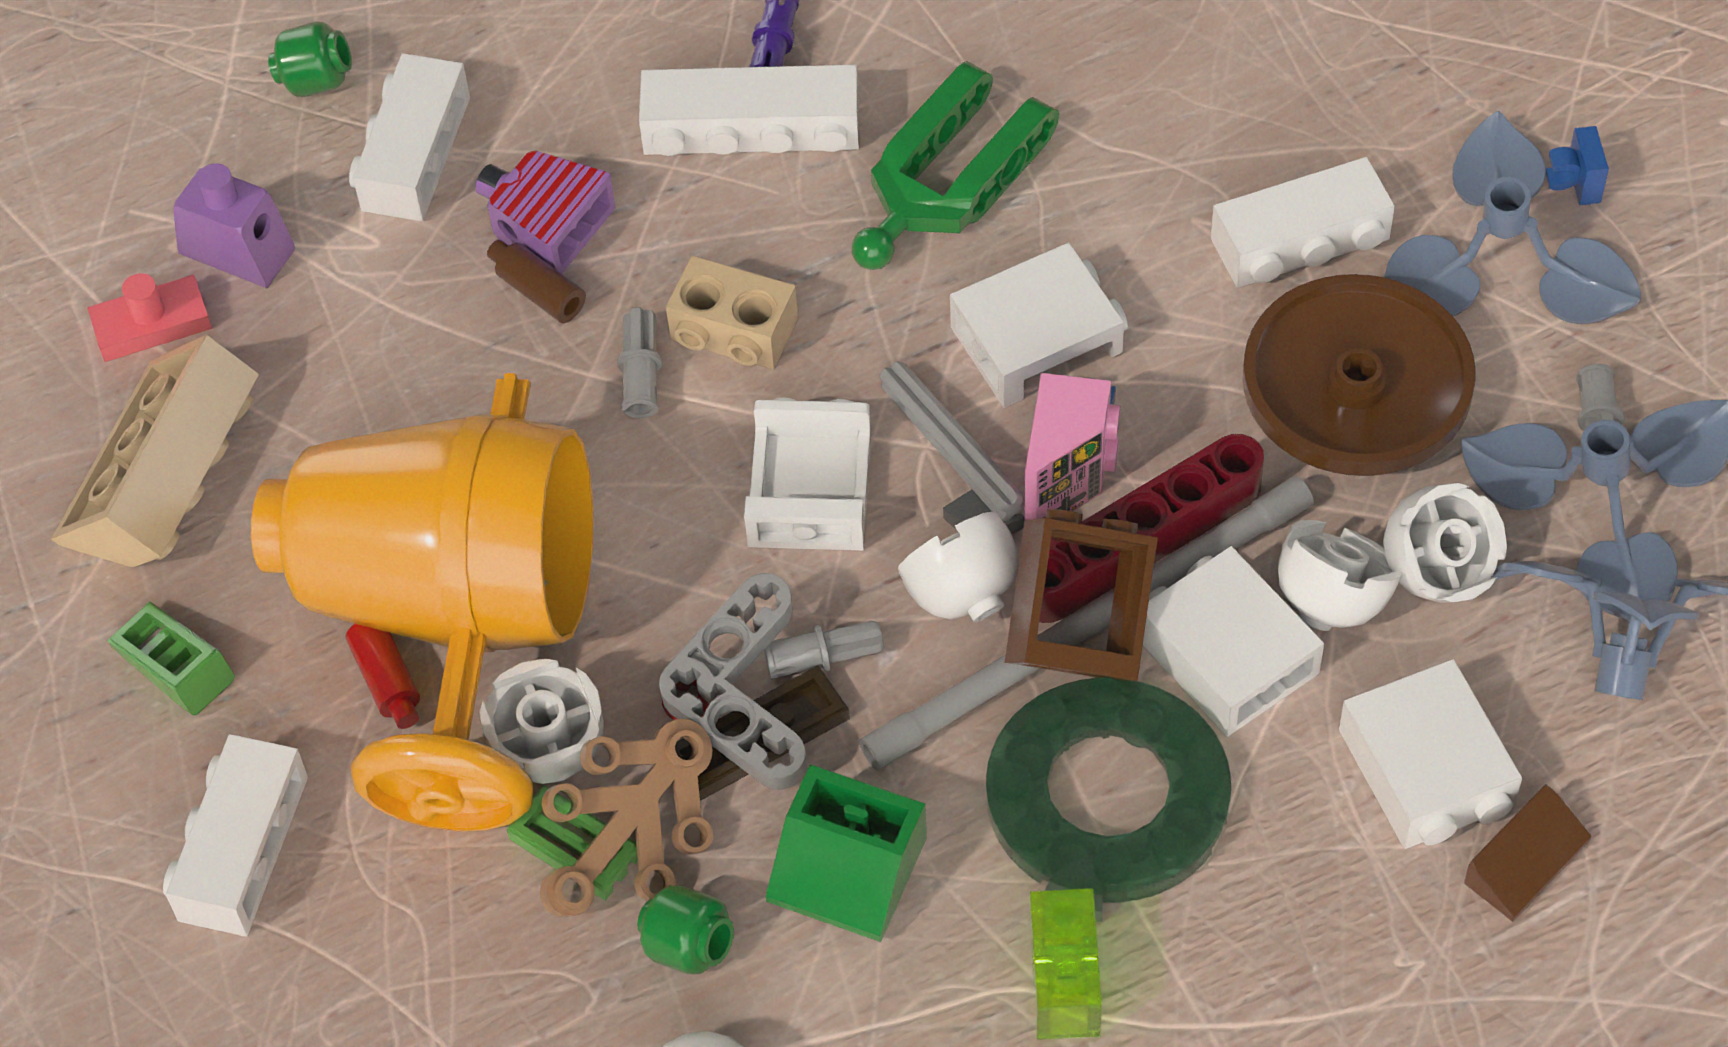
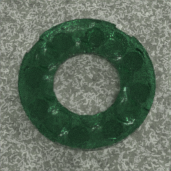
(1122, 864)

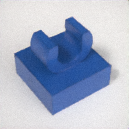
(1580, 166)

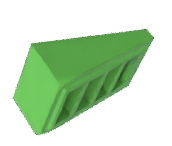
(195, 681)

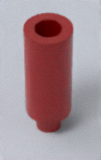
(385, 674)

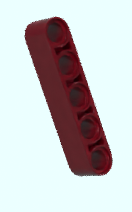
(1161, 508)

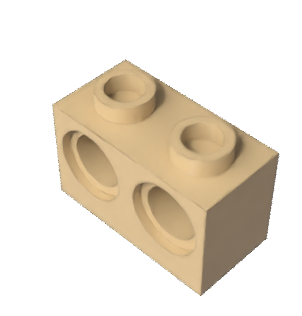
(732, 305)

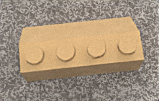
(158, 455)

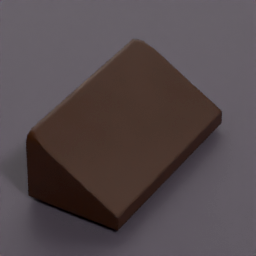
(1527, 854)

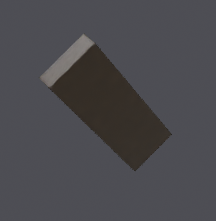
(803, 704)

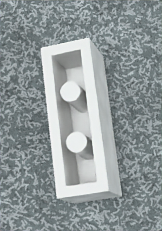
(410, 137)
(1302, 222)
(235, 835)

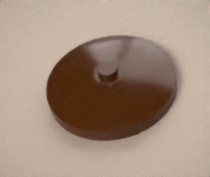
(1358, 374)

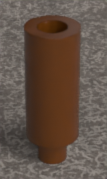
(537, 280)

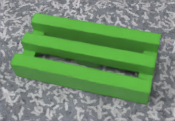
(552, 855)

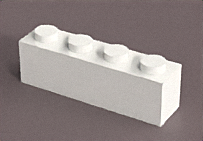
(749, 109)

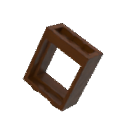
(1129, 604)

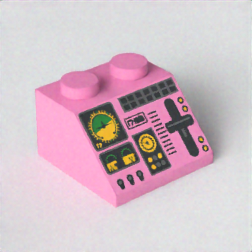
(1070, 443)

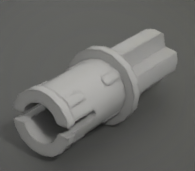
(639, 363)
(1597, 395)
(822, 648)

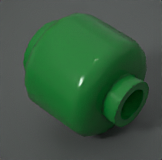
(310, 59)
(685, 929)

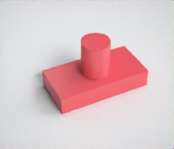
(148, 315)

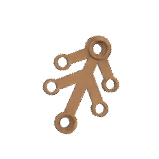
(635, 810)

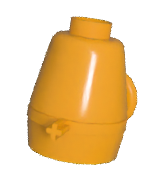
(450, 545)

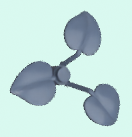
(1503, 174)
(1682, 442)
(1625, 660)

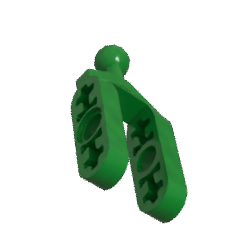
(976, 188)

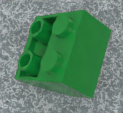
(846, 852)

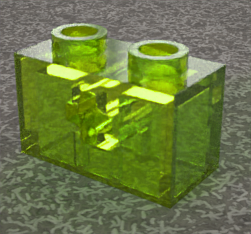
(1065, 964)

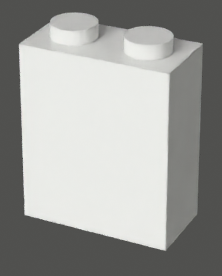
(1230, 640)
(1430, 755)

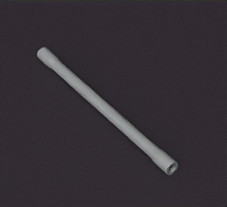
(913, 727)

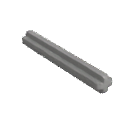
(952, 441)

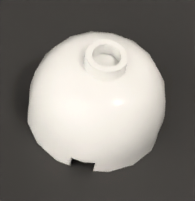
(1445, 543)
(964, 570)
(1333, 577)
(542, 718)

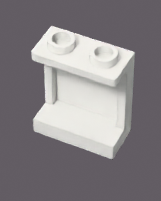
(1035, 319)
(809, 475)

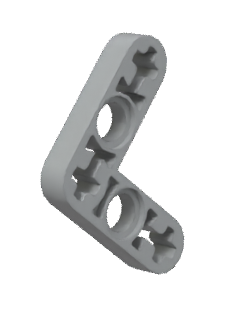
(717, 675)

